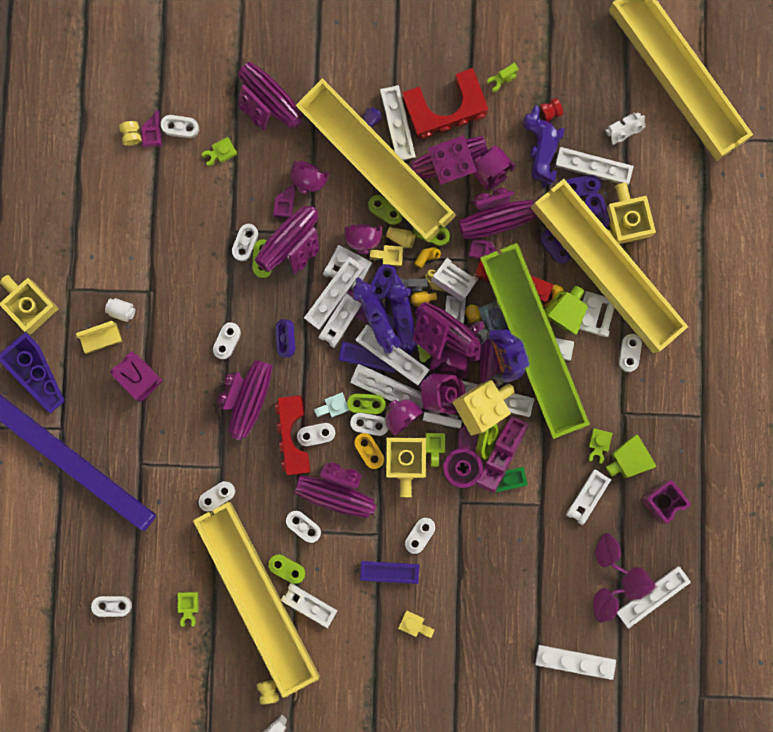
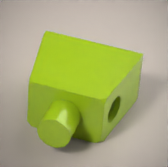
(567, 310)
(630, 458)

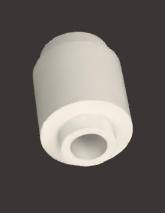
(120, 309)

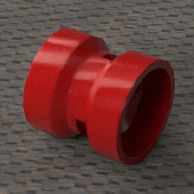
(550, 110)

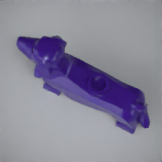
(545, 146)
(402, 314)
(376, 315)

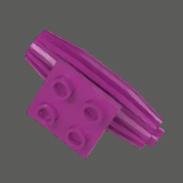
(265, 97)
(450, 159)
(495, 214)
(292, 240)
(438, 328)
(486, 356)
(245, 397)
(336, 491)

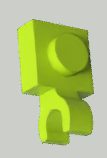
(506, 75)
(435, 444)

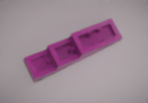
(502, 454)

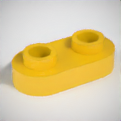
(369, 451)

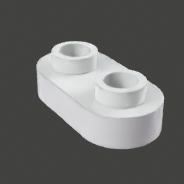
(181, 125)
(244, 242)
(226, 340)
(630, 352)
(369, 424)
(316, 434)
(216, 496)
(304, 525)
(420, 535)
(112, 606)

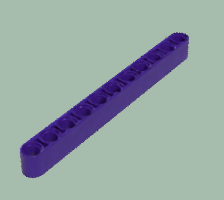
(75, 465)

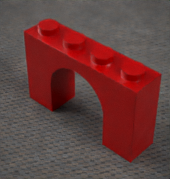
(427, 123)

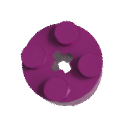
(492, 167)
(440, 391)
(468, 459)

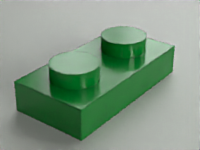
(513, 479)

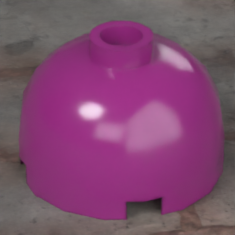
(307, 177)
(363, 237)
(450, 363)
(401, 415)

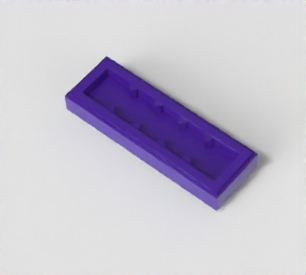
(360, 355)
(389, 572)

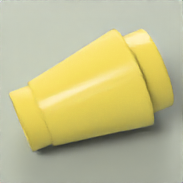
(402, 237)

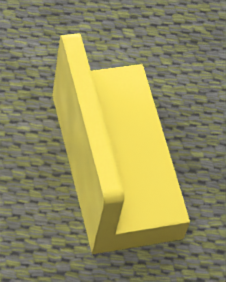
(99, 337)

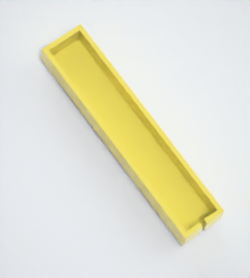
(682, 75)
(375, 160)
(609, 266)
(256, 599)

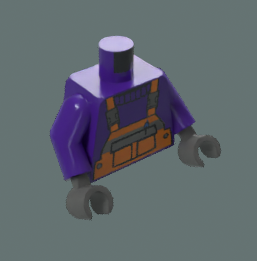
(509, 353)

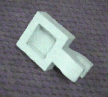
(334, 405)

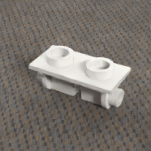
(633, 124)

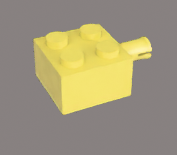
(630, 217)
(27, 304)
(483, 406)
(406, 461)

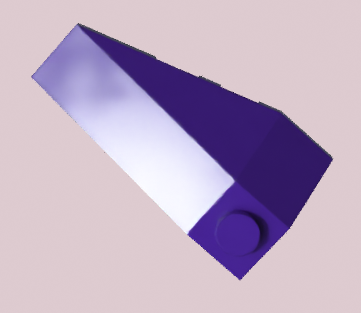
(28, 365)

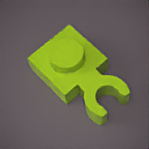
(222, 150)
(600, 442)
(188, 603)

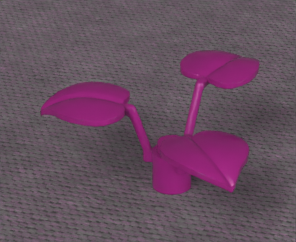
(636, 582)

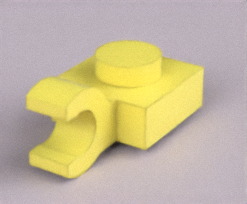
(390, 255)
(413, 624)

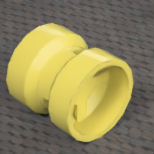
(130, 133)
(268, 692)

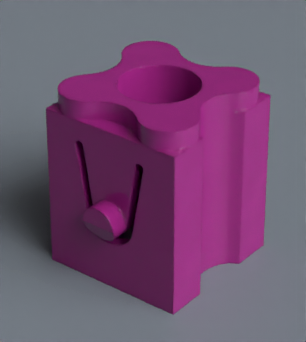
(136, 376)
(677, 501)

